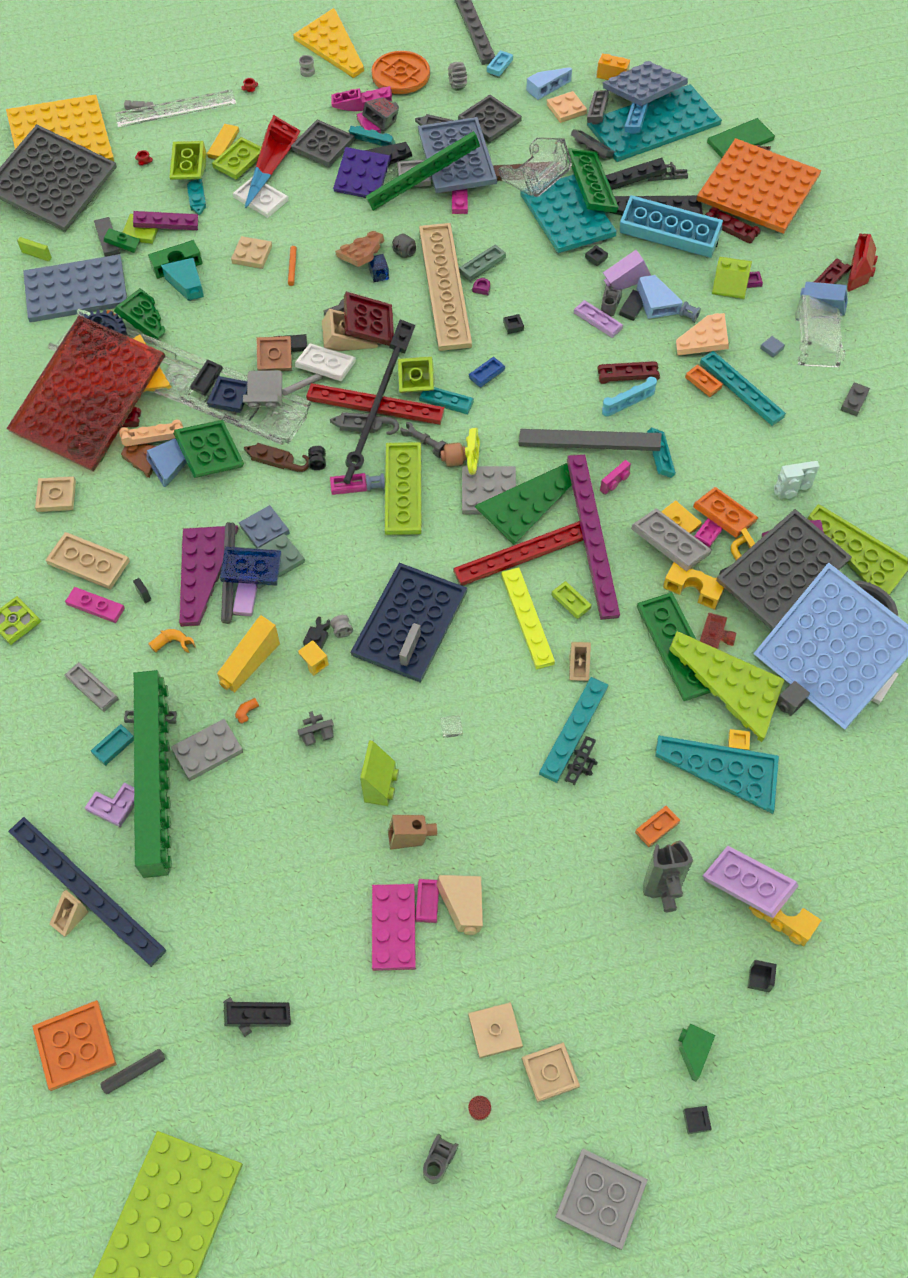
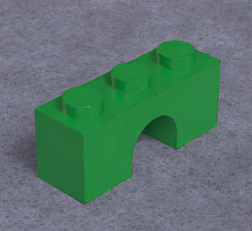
(173, 254)

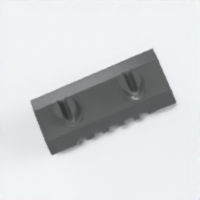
(667, 873)

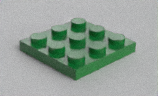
(208, 448)

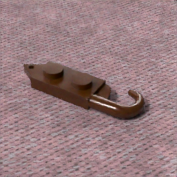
(275, 457)

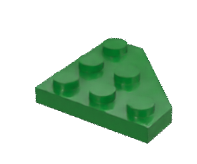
(141, 313)

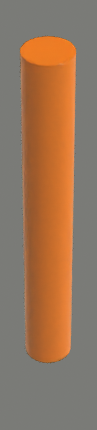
(292, 263)

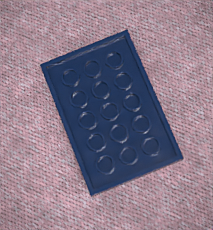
(409, 599)

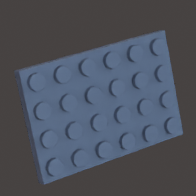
(467, 172)
(69, 286)

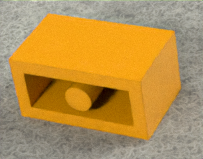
(611, 66)

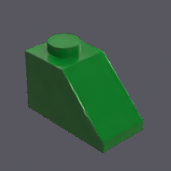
(695, 1049)

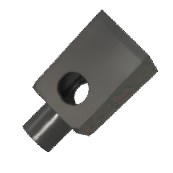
(381, 112)

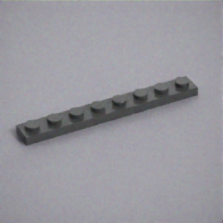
(476, 31)

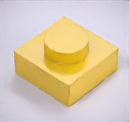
(739, 739)

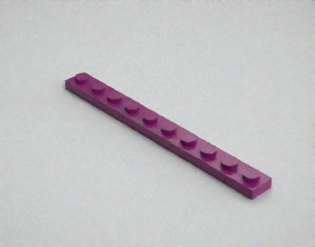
(593, 537)

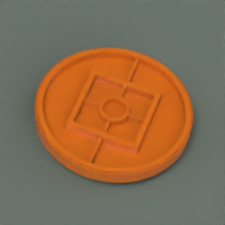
(401, 71)

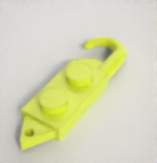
(472, 450)

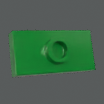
(121, 240)

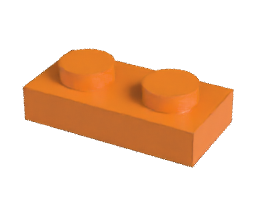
(703, 380)
(657, 826)

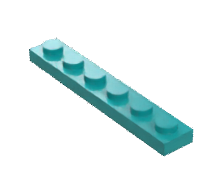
(742, 388)
(573, 730)

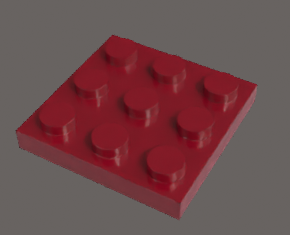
(368, 318)

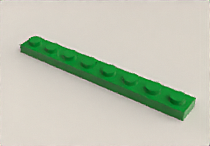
(423, 170)

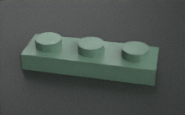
(482, 262)

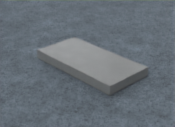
(671, 539)

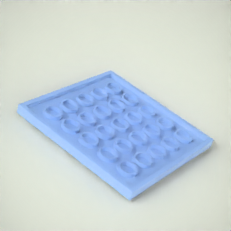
(837, 645)

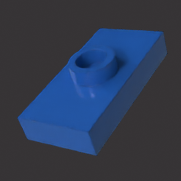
(486, 372)

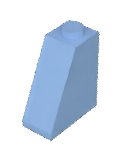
(657, 297)

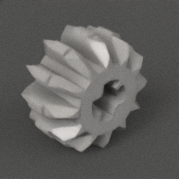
(457, 75)

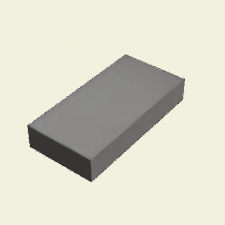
(410, 644)

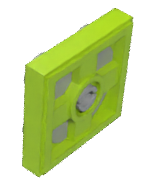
(16, 620)

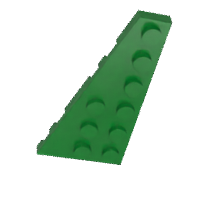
(523, 505)

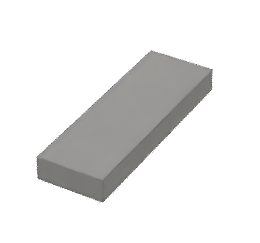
(91, 687)

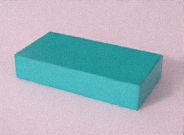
(112, 744)

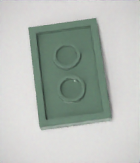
(290, 555)

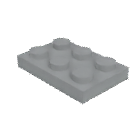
(207, 749)

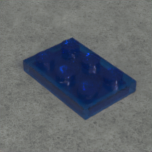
(250, 566)

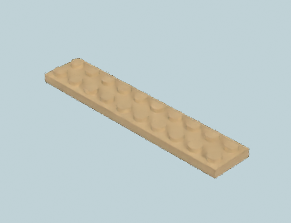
(445, 287)

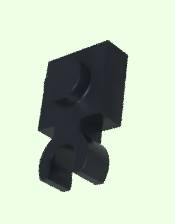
(318, 634)

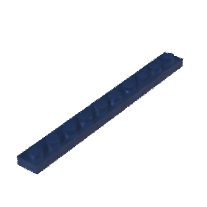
(88, 892)

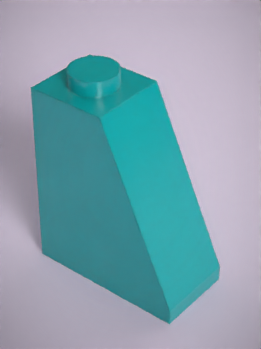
(184, 278)

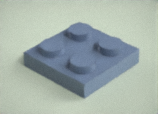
(263, 526)

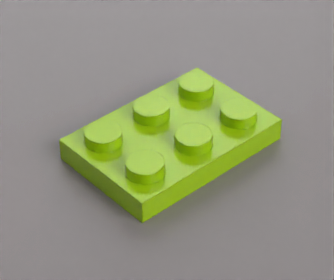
(237, 158)

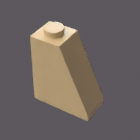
(463, 901)

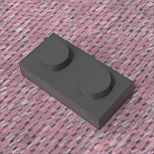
(855, 399)

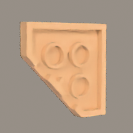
(705, 336)

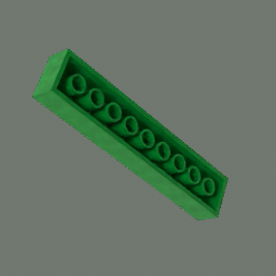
(150, 775)

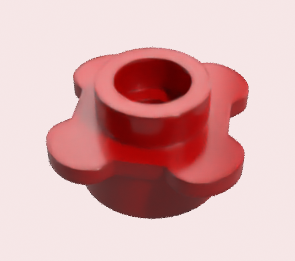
(249, 85)
(143, 157)

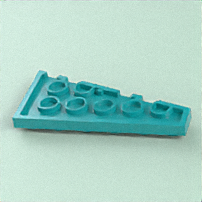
(735, 770)

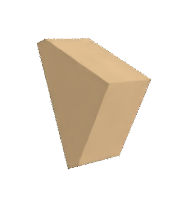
(579, 661)
(67, 913)

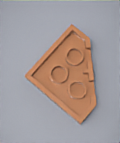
(362, 249)

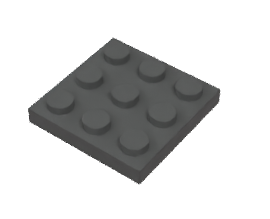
(493, 117)
(322, 143)

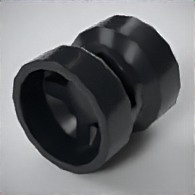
(317, 457)

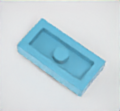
(499, 63)

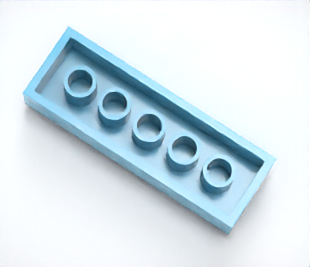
(671, 226)

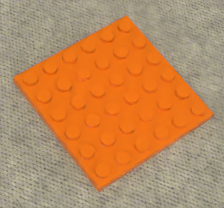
(759, 185)

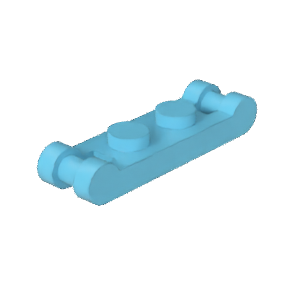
(629, 398)

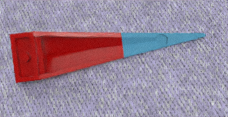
(275, 146)

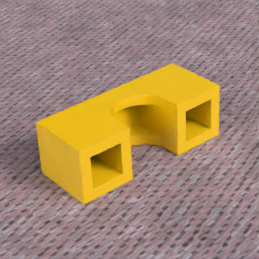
(709, 588)
(797, 927)

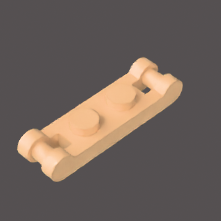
(149, 434)

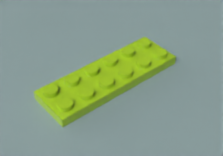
(403, 488)

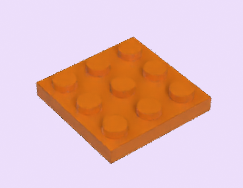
(74, 1045)

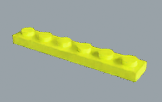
(528, 618)

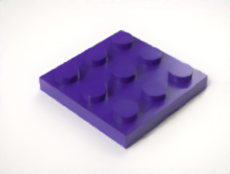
(361, 172)

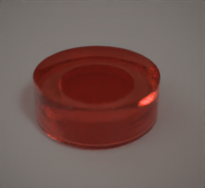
(479, 1108)

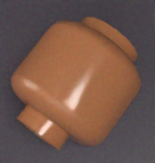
(453, 454)

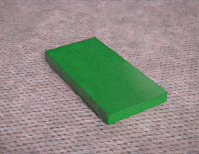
(752, 132)

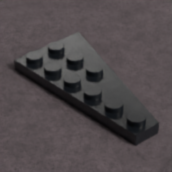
(683, 202)

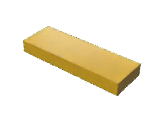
(223, 141)

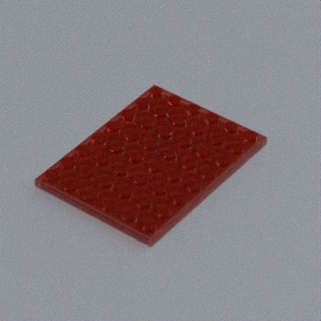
(86, 392)

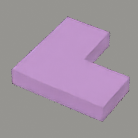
(115, 809)

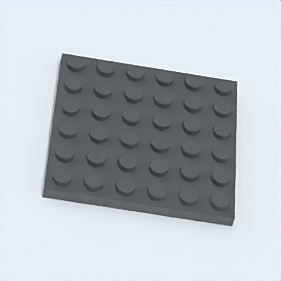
(52, 177)

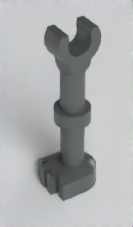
(424, 438)

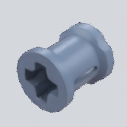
(684, 311)
(369, 479)

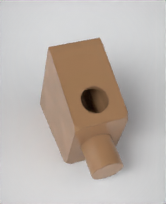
(409, 831)

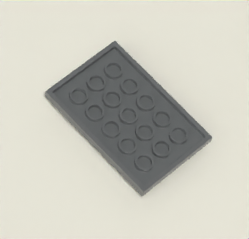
(781, 567)

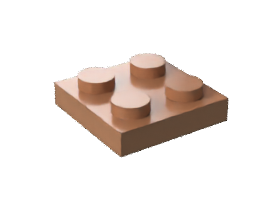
(274, 353)

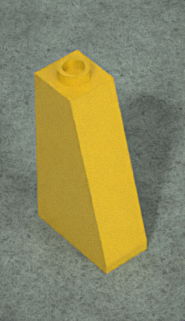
(249, 654)

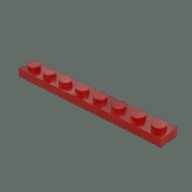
(364, 402)
(518, 554)

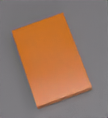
(725, 512)

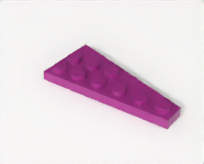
(199, 570)

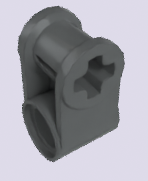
(610, 300)
(440, 1155)

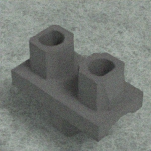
(307, 732)

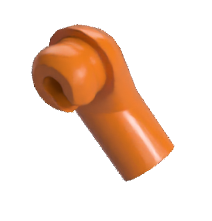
(241, 713)

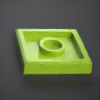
(145, 235)

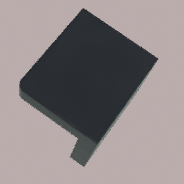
(762, 976)

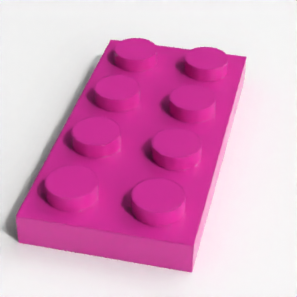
(393, 927)

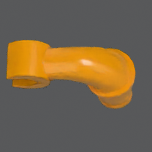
(169, 635)

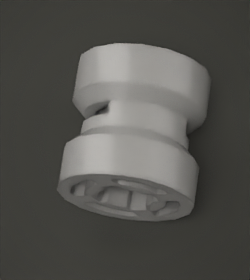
(306, 63)

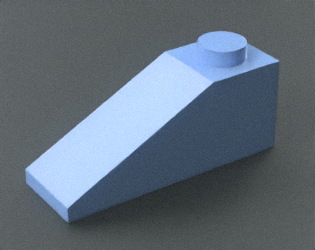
(548, 81)

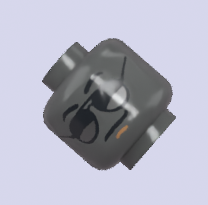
(404, 245)

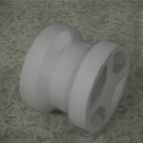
(341, 626)

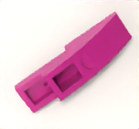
(355, 100)

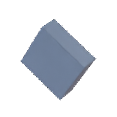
(772, 346)

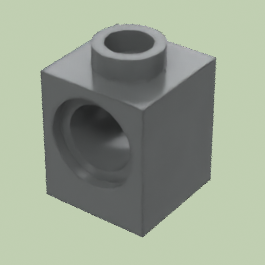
(792, 698)

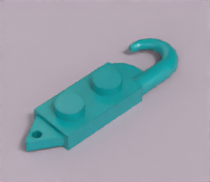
(196, 196)

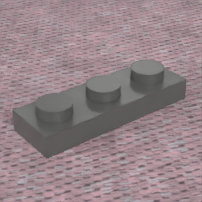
(592, 144)

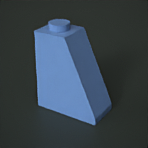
(829, 293)
(166, 461)

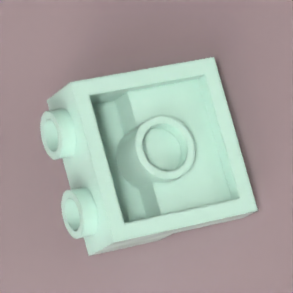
(795, 478)

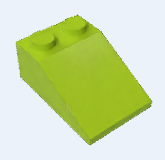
(188, 160)
(378, 776)

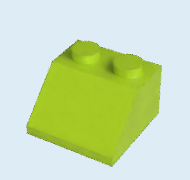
(731, 277)
(416, 374)

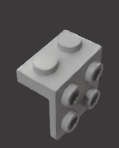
(264, 389)

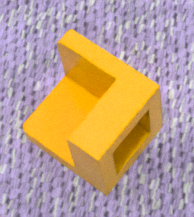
(314, 657)

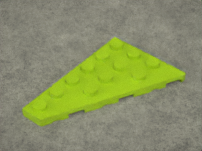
(744, 688)

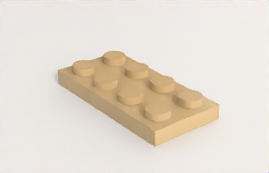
(87, 560)

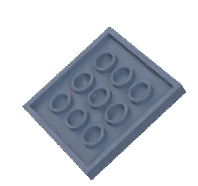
(645, 83)

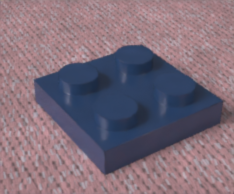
(228, 394)

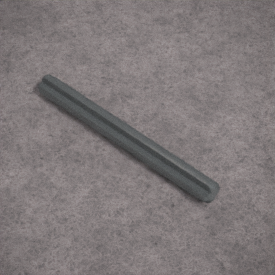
(227, 590)

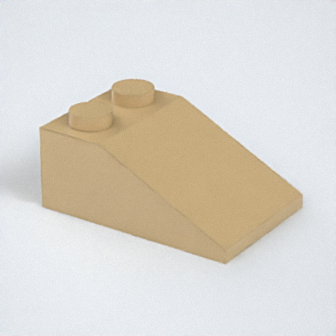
(335, 337)

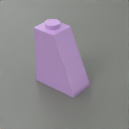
(626, 272)

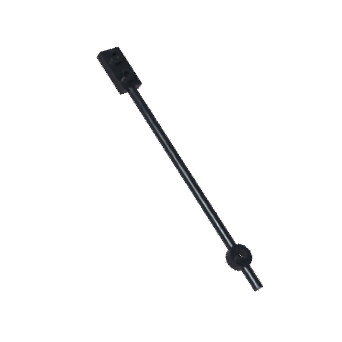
(398, 344)

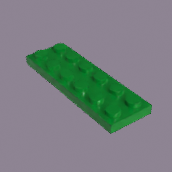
(592, 181)
(663, 619)

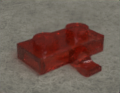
(714, 631)

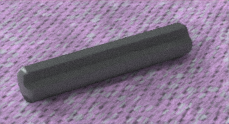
(132, 1071)

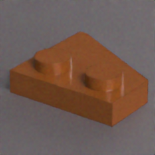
(137, 456)

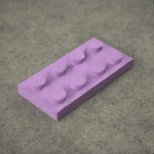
(750, 881)

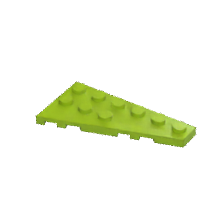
(870, 557)

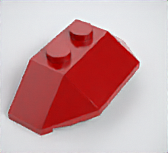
(862, 262)

